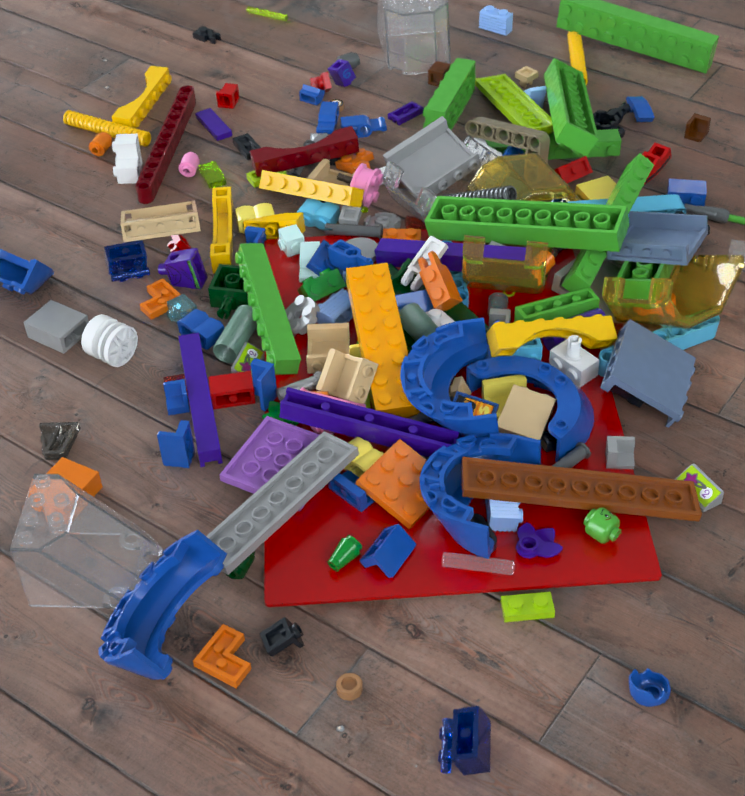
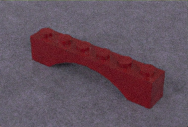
(337, 144)

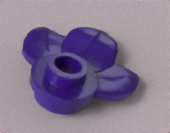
(536, 542)

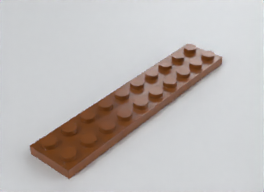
(579, 489)

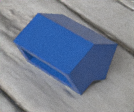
(311, 95)

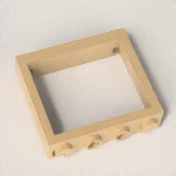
(159, 221)

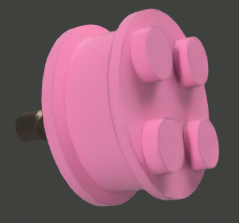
(365, 179)

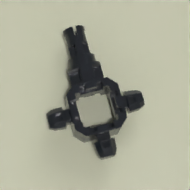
(611, 119)

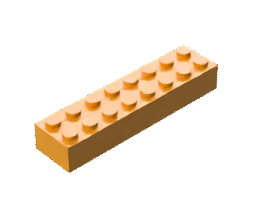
(380, 335)

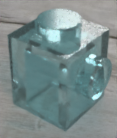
(180, 307)

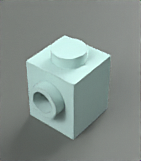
(290, 240)

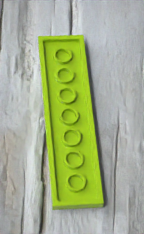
(514, 102)

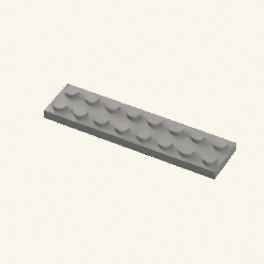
(281, 498)

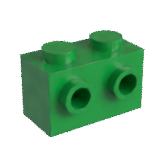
(322, 286)

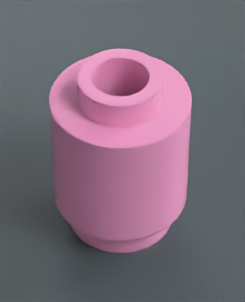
(189, 164)

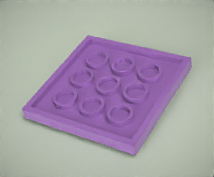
(265, 454)

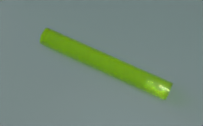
(267, 13)

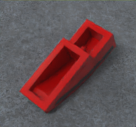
(659, 156)

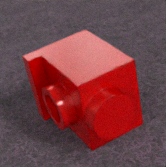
(228, 96)

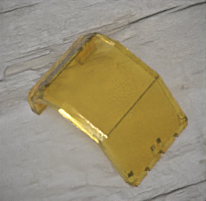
(527, 173)
(504, 274)
(699, 290)

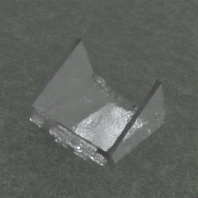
(77, 548)

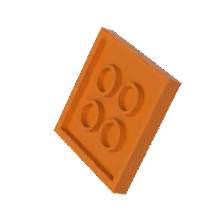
(396, 483)

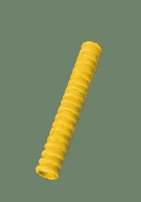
(577, 53)
(100, 125)

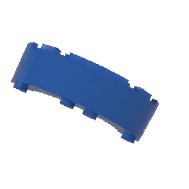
(21, 274)
(431, 368)
(574, 412)
(443, 483)
(143, 615)

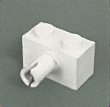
(574, 361)

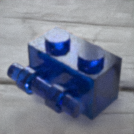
(126, 260)
(465, 741)

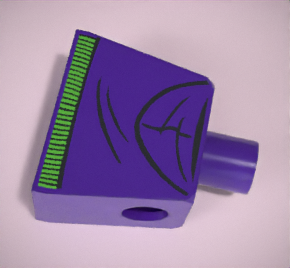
(184, 269)

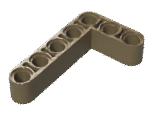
(514, 136)

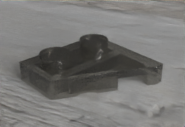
(58, 438)

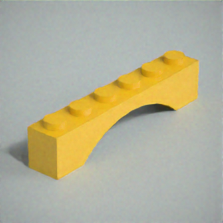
(133, 113)
(311, 188)
(222, 243)
(594, 331)

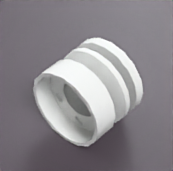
(109, 340)

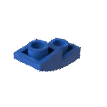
(641, 109)

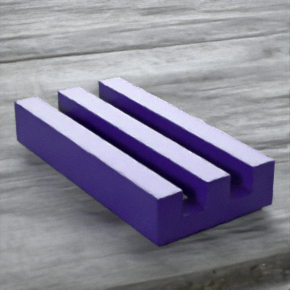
(405, 113)

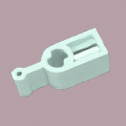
(307, 250)

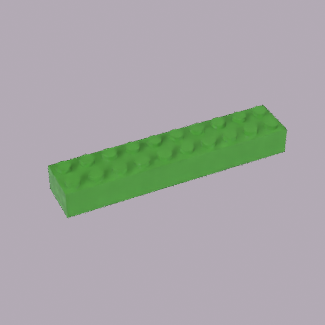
(639, 32)
(570, 108)
(522, 221)

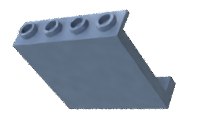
(662, 238)
(650, 370)

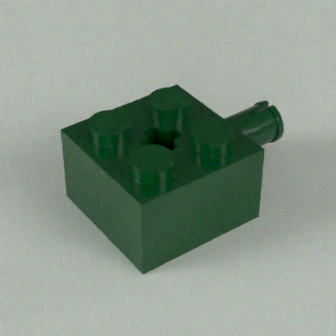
(227, 290)

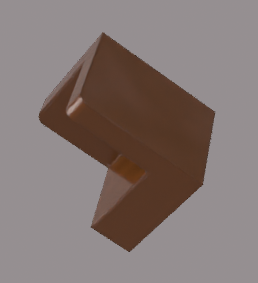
(437, 72)
(697, 127)

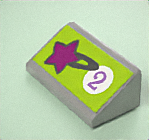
(245, 357)
(708, 492)

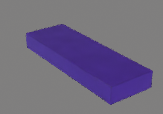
(214, 124)

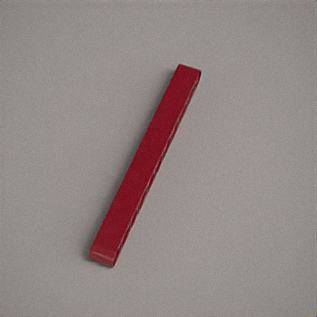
(165, 145)

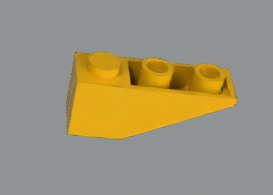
(275, 222)

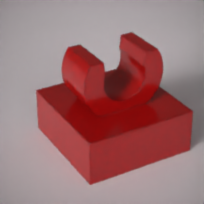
(178, 243)

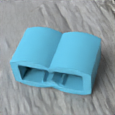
(319, 213)

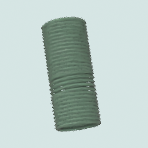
(416, 321)
(235, 334)

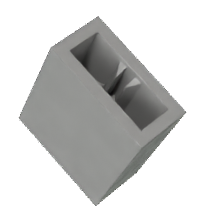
(56, 326)

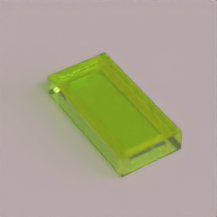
(212, 174)

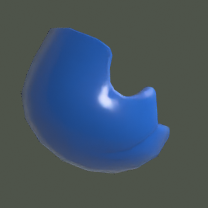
(649, 688)

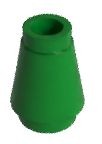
(344, 553)

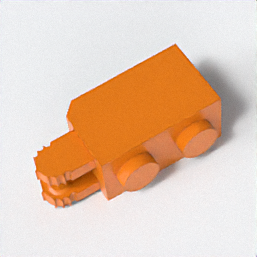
(439, 283)

